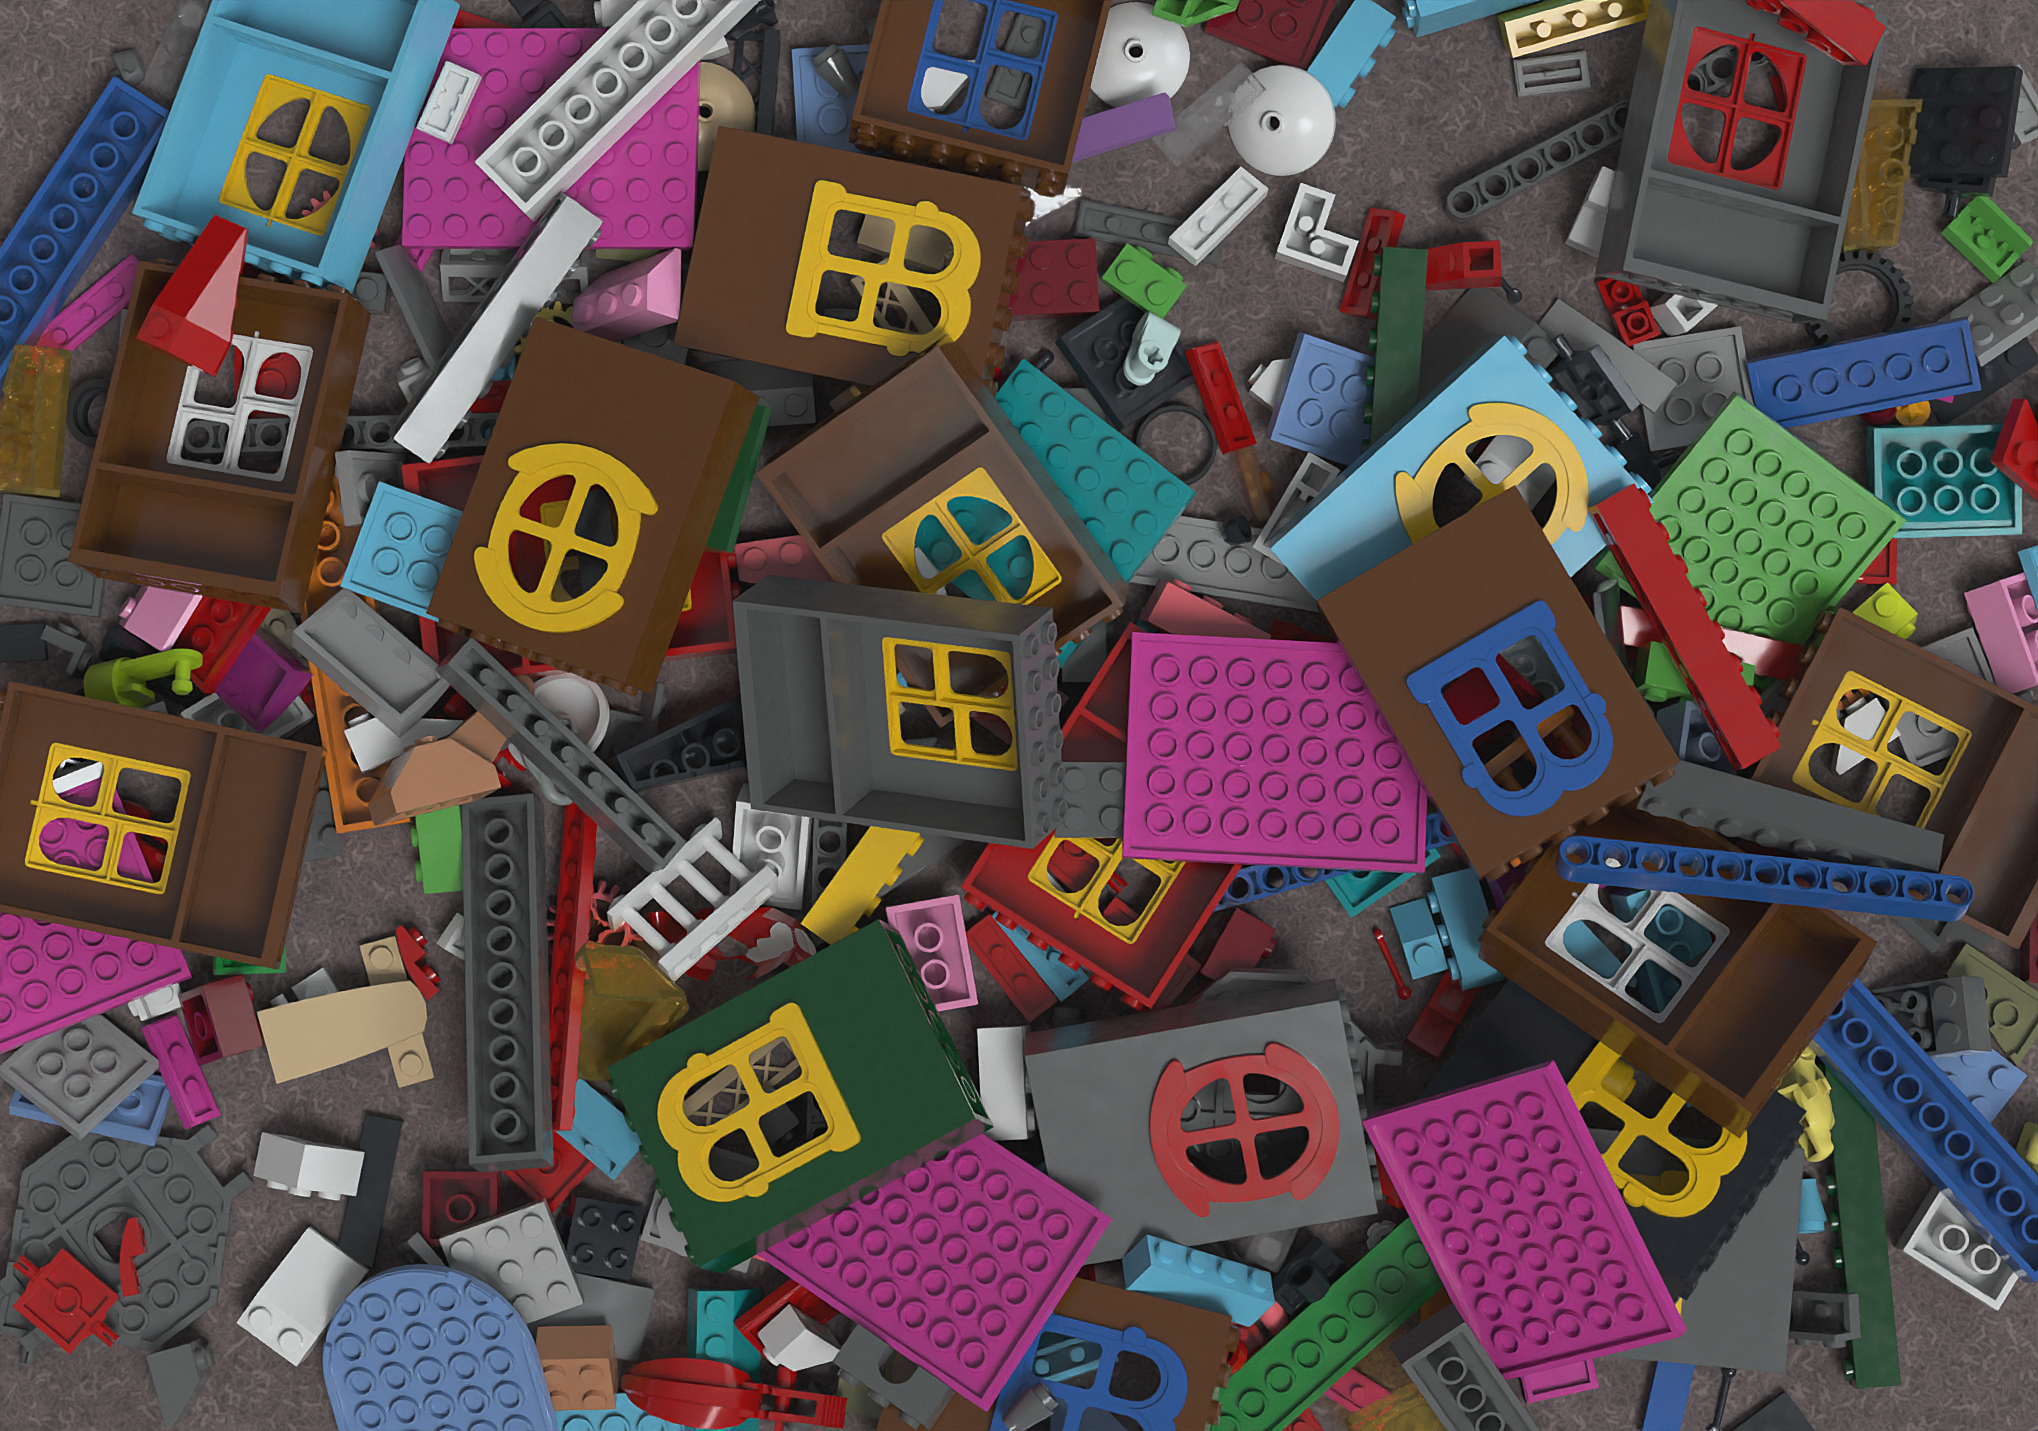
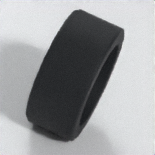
(78, 407)

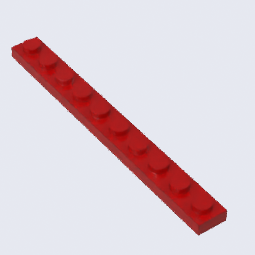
(567, 981)

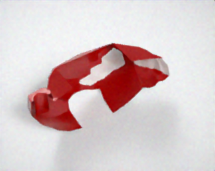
(766, 932)

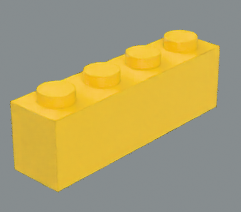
(1565, 21)
(858, 882)

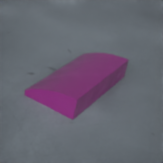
(263, 681)

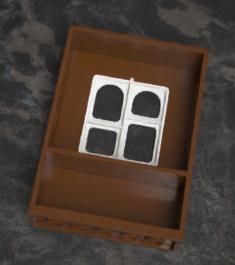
(209, 525)
(1738, 1011)

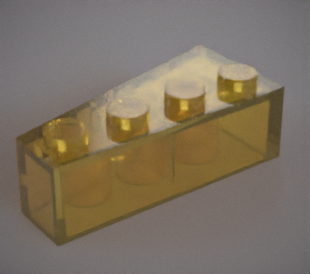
(1881, 176)
(34, 421)

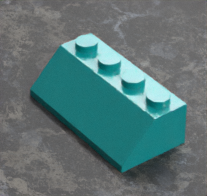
(716, 1338)

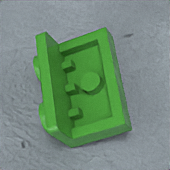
(1987, 237)
(1144, 281)

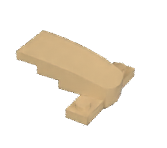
(353, 1023)

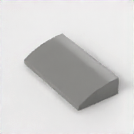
(370, 661)

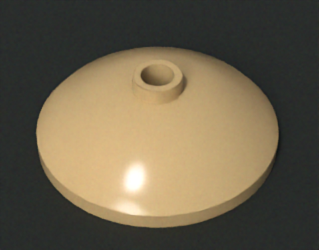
(729, 107)

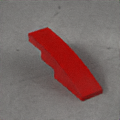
(1440, 1016)

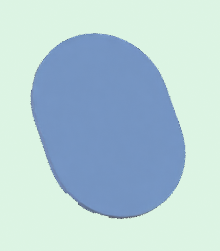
(433, 1355)

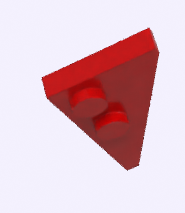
(2018, 447)

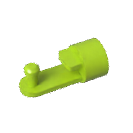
(125, 679)

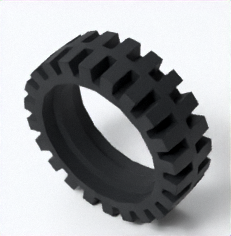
(1888, 275)

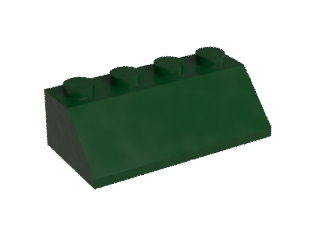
(730, 513)

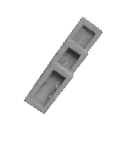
(1644, 379)

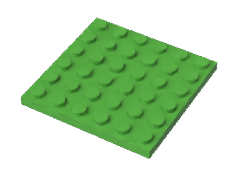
(1764, 525)

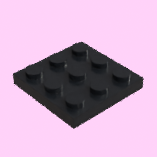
(1965, 121)
(1098, 353)

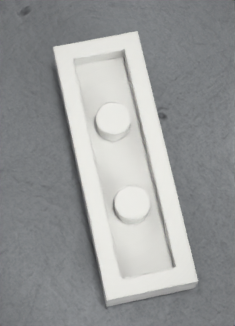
(1218, 216)

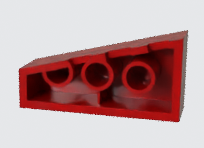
(1832, 26)

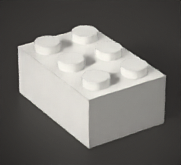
(1006, 1082)
(1956, 1251)

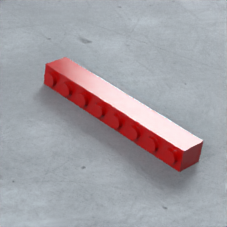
(1685, 627)

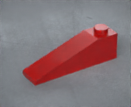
(198, 303)

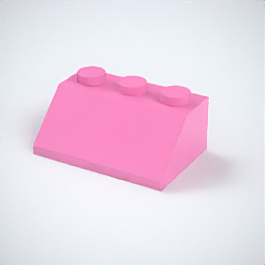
(631, 298)
(158, 615)
(2007, 631)
(939, 948)

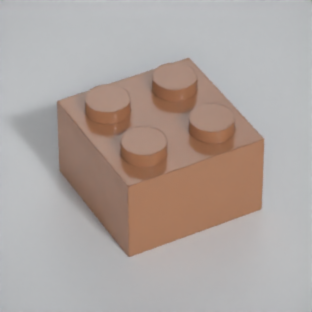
(579, 1366)

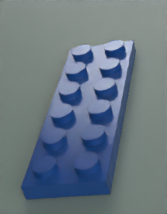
(1866, 373)

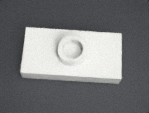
(449, 102)

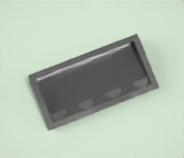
(416, 302)

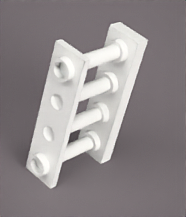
(701, 934)

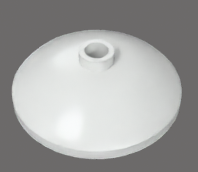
(1160, 68)
(1304, 118)
(577, 704)

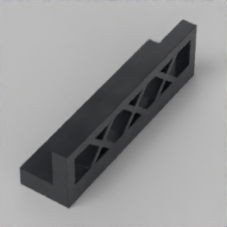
(768, 78)

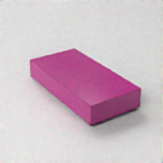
(1559, 1381)

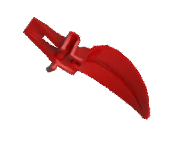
(721, 1396)

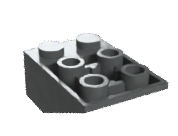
(1941, 1015)

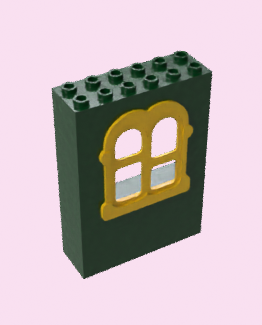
(867, 1054)

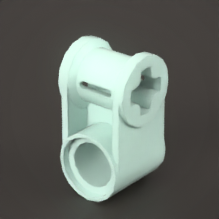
(1149, 348)

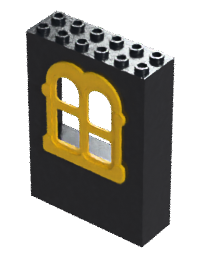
(1723, 1180)

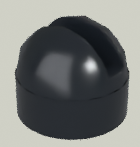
(1237, 530)

